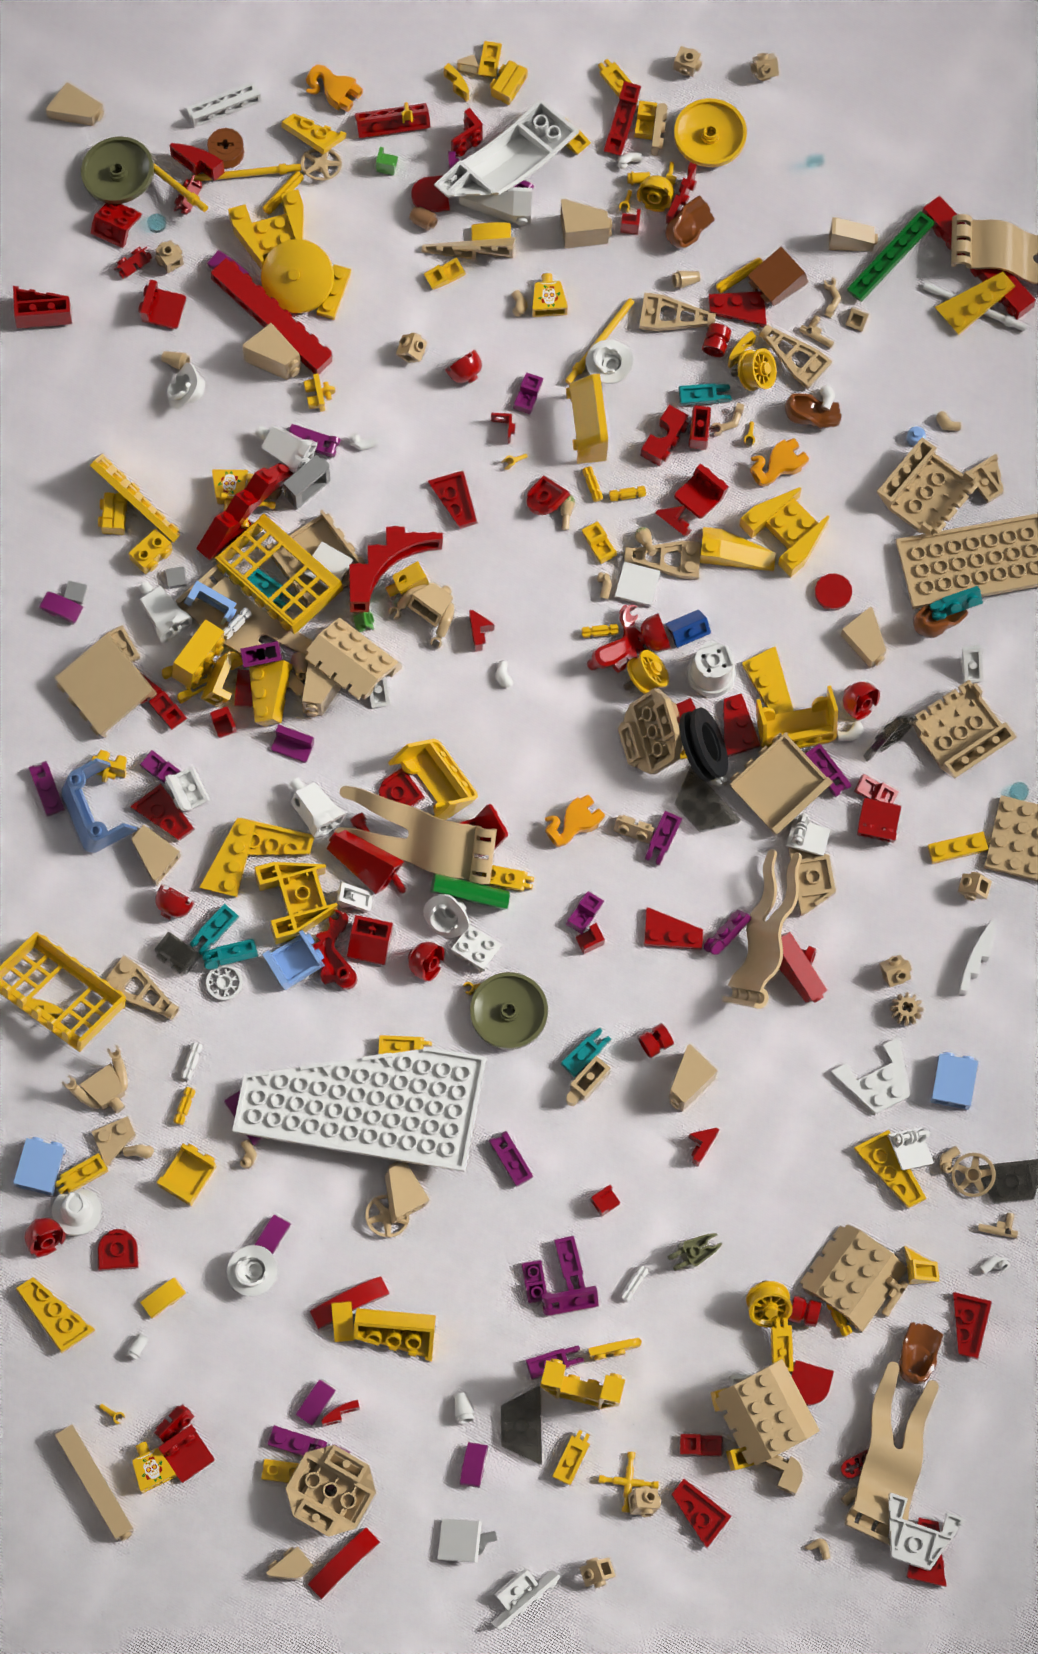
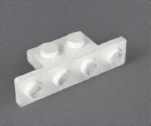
(520, 1593)

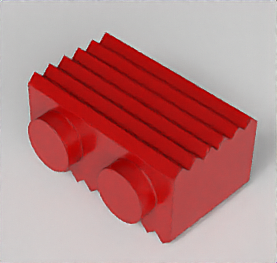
(700, 427)

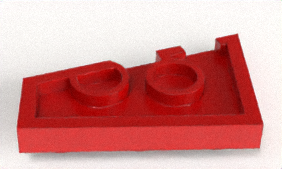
(741, 306)
(456, 498)
(738, 726)
(161, 810)
(670, 932)
(971, 1323)
(936, 1574)

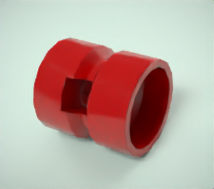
(716, 340)
(649, 1040)
(805, 1311)

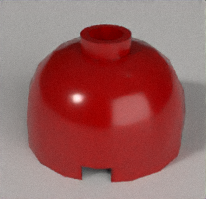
(465, 368)
(654, 634)
(859, 699)
(172, 903)
(425, 960)
(43, 1236)

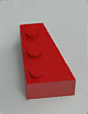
(40, 309)

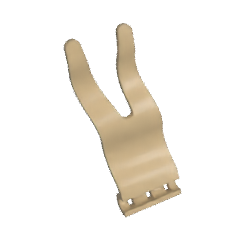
(994, 246)
(256, 626)
(432, 842)
(764, 937)
(885, 1466)

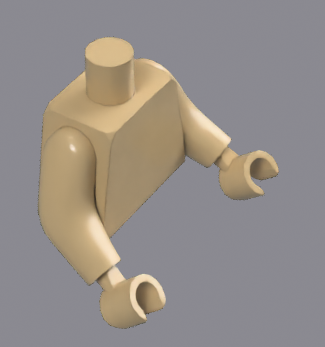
(431, 604)
(103, 1087)

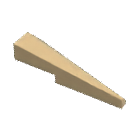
(468, 249)

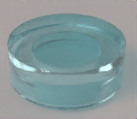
(815, 160)
(156, 223)
(1019, 791)

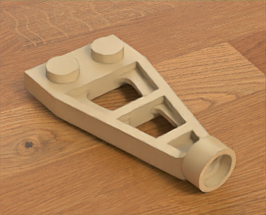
(651, 311)
(814, 366)
(689, 558)
(121, 976)

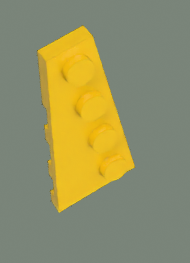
(973, 303)
(769, 680)
(279, 841)
(229, 865)
(882, 1159)
(56, 1318)

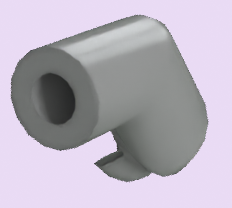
(486, 1538)

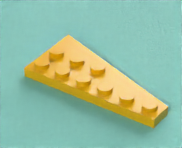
(130, 491)

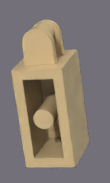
(587, 1081)

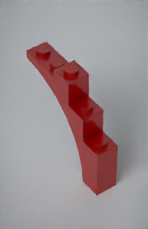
(225, 524)
(382, 557)

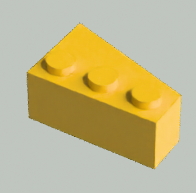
(269, 690)

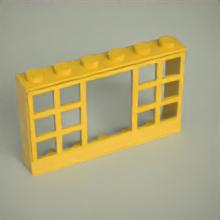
(309, 562)
(77, 970)

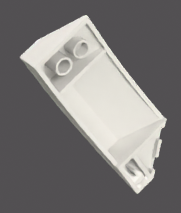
(511, 155)

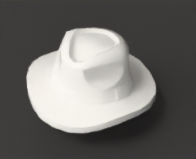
(609, 359)
(185, 387)
(446, 915)
(77, 1212)
(252, 1270)

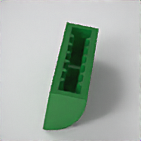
(470, 891)

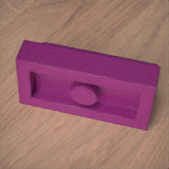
(292, 743)

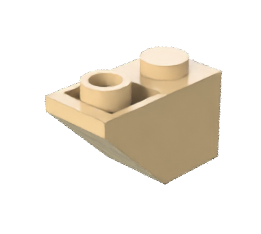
(291, 1567)

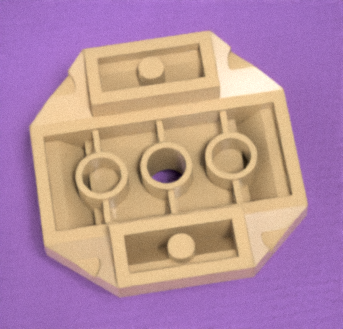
(651, 732)
(352, 1496)

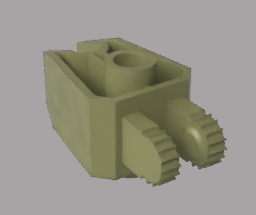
(692, 1251)

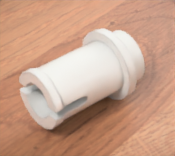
(137, 1347)

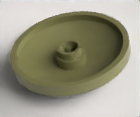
(117, 170)
(509, 1010)

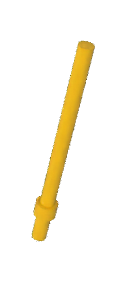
(282, 169)
(192, 198)
(579, 366)

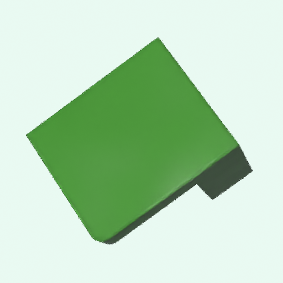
(386, 163)

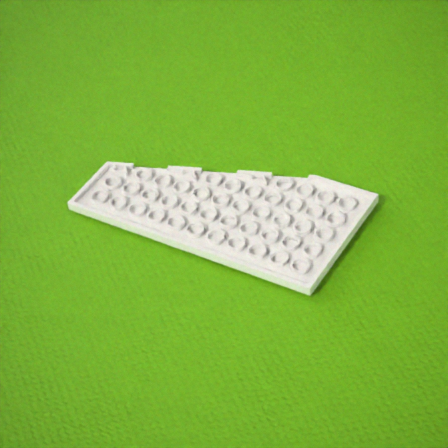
(380, 1106)

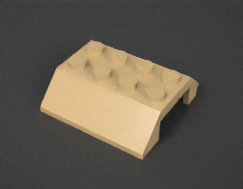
(926, 489)
(352, 658)
(961, 730)
(853, 1275)
(767, 1413)

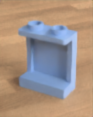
(212, 598)
(295, 960)
(954, 1081)
(39, 1166)

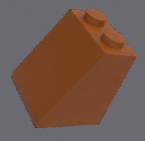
(777, 277)

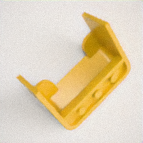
(589, 419)
(804, 726)
(439, 774)

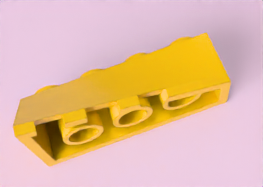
(397, 1330)

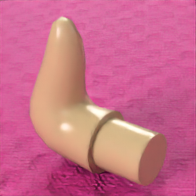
(823, 1547)

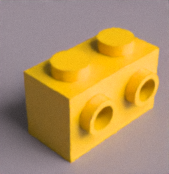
(150, 551)

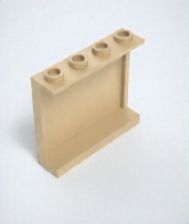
(310, 537)
(104, 685)
(779, 783)

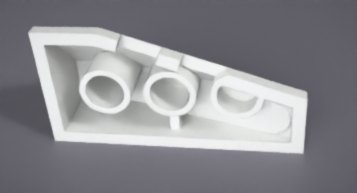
(511, 205)

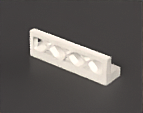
(224, 107)

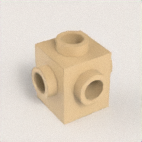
(687, 61)
(765, 66)
(169, 256)
(411, 348)
(974, 886)
(895, 970)
(644, 1501)
(593, 1574)

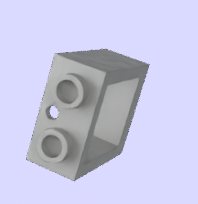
(307, 481)

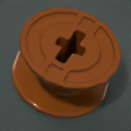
(228, 139)

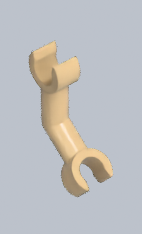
(836, 297)
(732, 424)

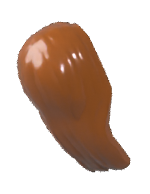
(690, 222)
(806, 410)
(929, 628)
(919, 1353)

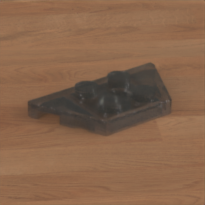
(892, 734)
(703, 805)
(1013, 1181)
(523, 1425)

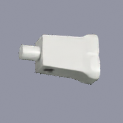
(287, 447)
(163, 612)
(316, 808)

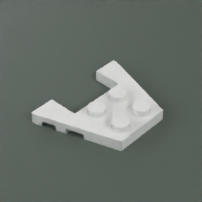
(883, 1087)
(914, 1542)

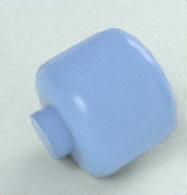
(915, 434)

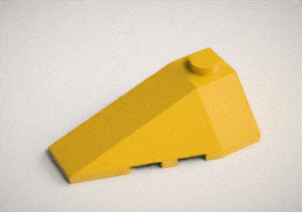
(727, 549)

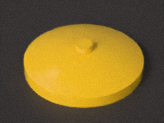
(710, 132)
(298, 275)

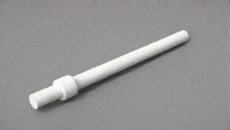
(1007, 320)

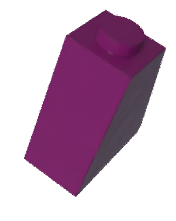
(261, 654)

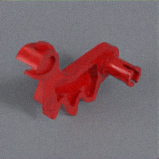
(620, 651)
(336, 967)

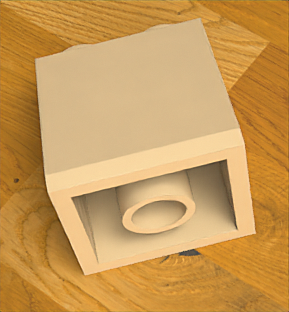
(584, 224)
(272, 353)
(318, 691)
(691, 1079)

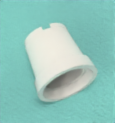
(720, 679)

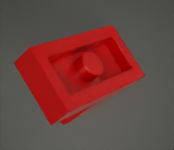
(671, 516)
(479, 625)
(705, 1139)

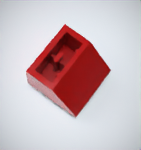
(370, 940)

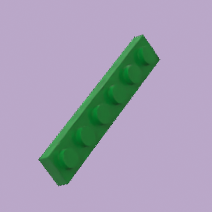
(890, 256)

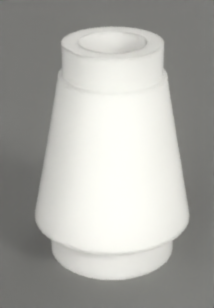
(463, 1409)

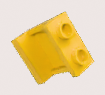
(213, 691)
(187, 1174)

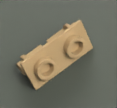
(626, 826)

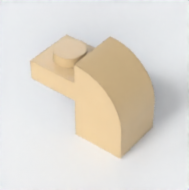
(791, 1473)

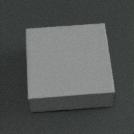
(176, 577)
(75, 592)

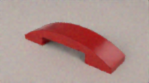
(623, 118)
(359, 1296)
(343, 1562)

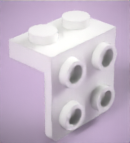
(187, 789)

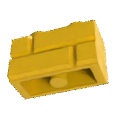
(509, 82)
(113, 514)

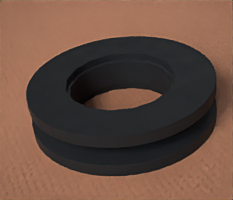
(703, 744)

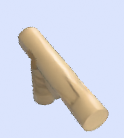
(815, 332)
(1001, 1227)
(895, 1294)

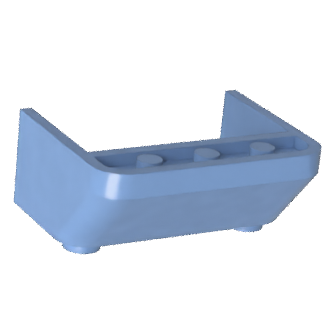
(91, 833)

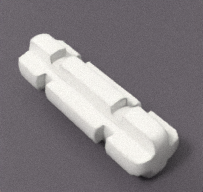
(237, 622)
(191, 1061)
(633, 1283)

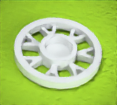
(224, 982)

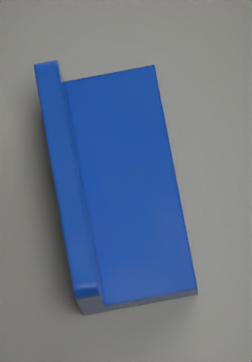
(688, 628)

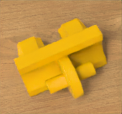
(314, 385)
(117, 768)

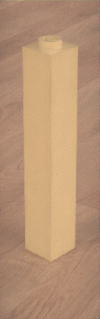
(95, 1483)

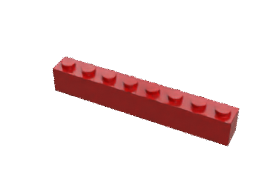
(1019, 299)
(267, 310)

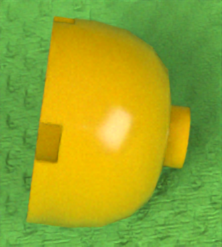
(656, 193)

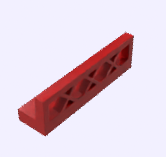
(390, 121)

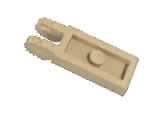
(659, 127)

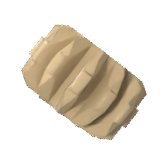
(906, 1016)

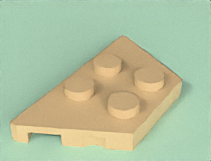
(814, 880)

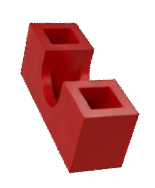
(657, 448)

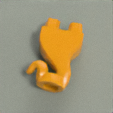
(336, 88)
(781, 462)
(576, 820)

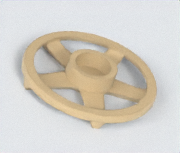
(321, 164)
(973, 1174)
(383, 1217)

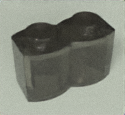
(177, 953)

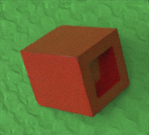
(630, 223)
(223, 722)
(590, 939)
(605, 1200)

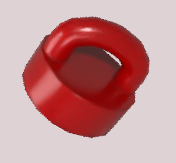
(810, 953)

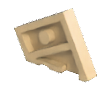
(989, 478)
(113, 1138)

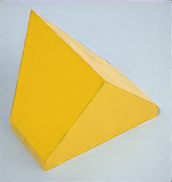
(920, 1269)

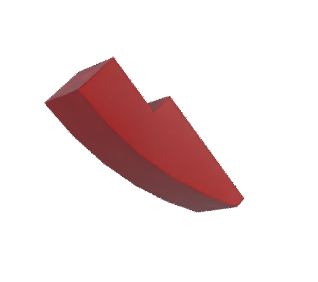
(197, 160)

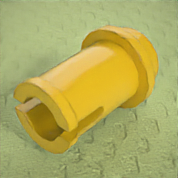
(635, 178)

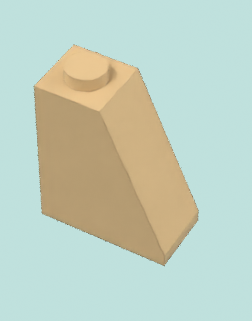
(75, 107)
(851, 236)
(865, 638)
(155, 853)
(403, 1192)

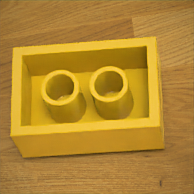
(198, 654)

